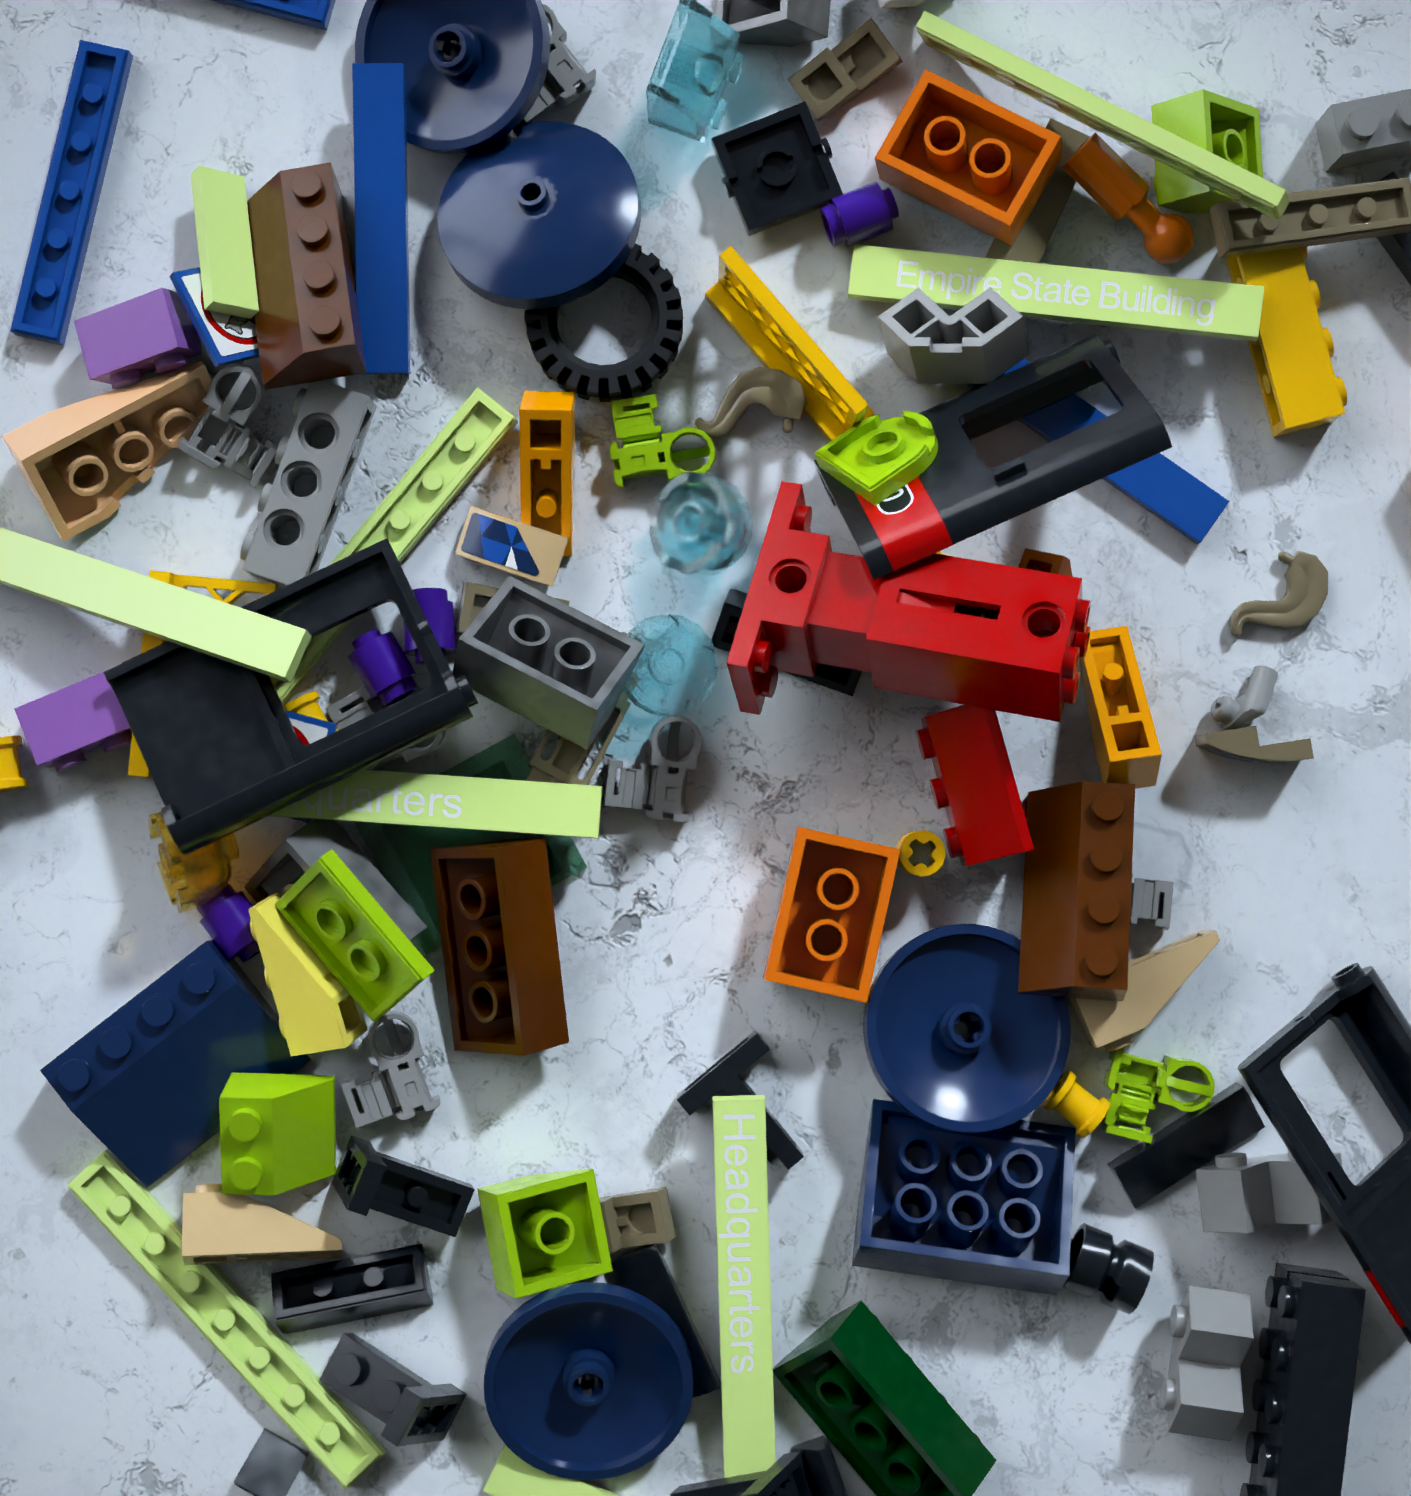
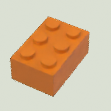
(968, 157)
(831, 914)

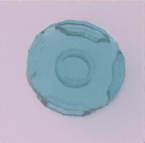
(674, 666)

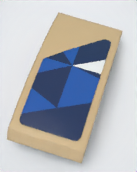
(511, 546)

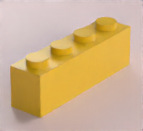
(1291, 344)

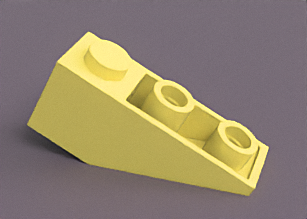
(310, 1001)

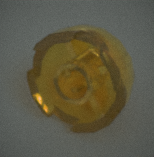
(193, 877)

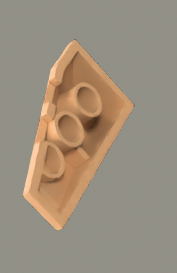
(100, 447)

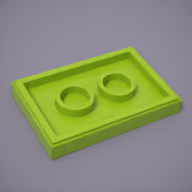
(353, 936)

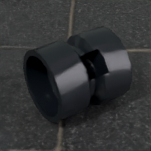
(1112, 1270)

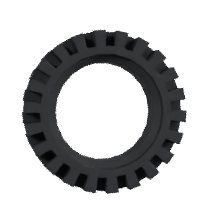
(628, 375)

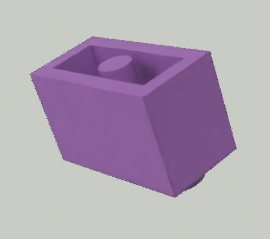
(137, 338)
(74, 723)

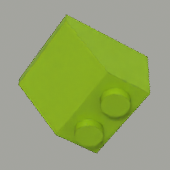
(1216, 125)
(276, 1132)
(544, 1231)

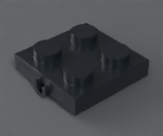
(776, 168)

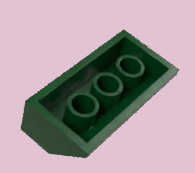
(882, 1410)

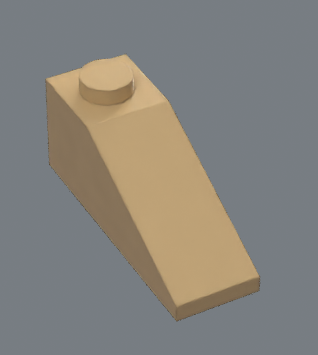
(1151, 985)
(244, 1230)

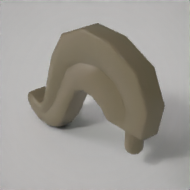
(761, 386)
(1302, 601)

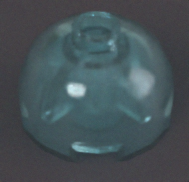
(701, 524)

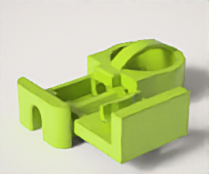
(643, 446)
(1139, 1090)

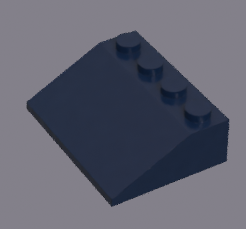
(159, 1063)
(966, 1203)

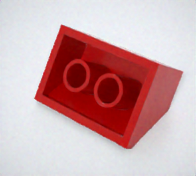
(974, 784)

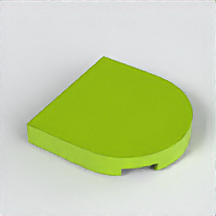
(880, 454)

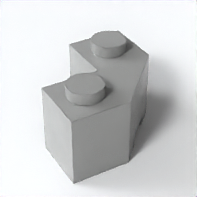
(955, 349)
(1255, 1193)
(1204, 1375)

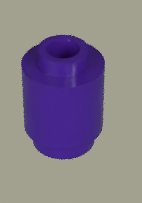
(859, 215)
(440, 617)
(383, 667)
(228, 924)

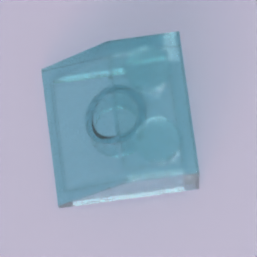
(693, 72)

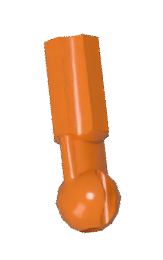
(1124, 195)

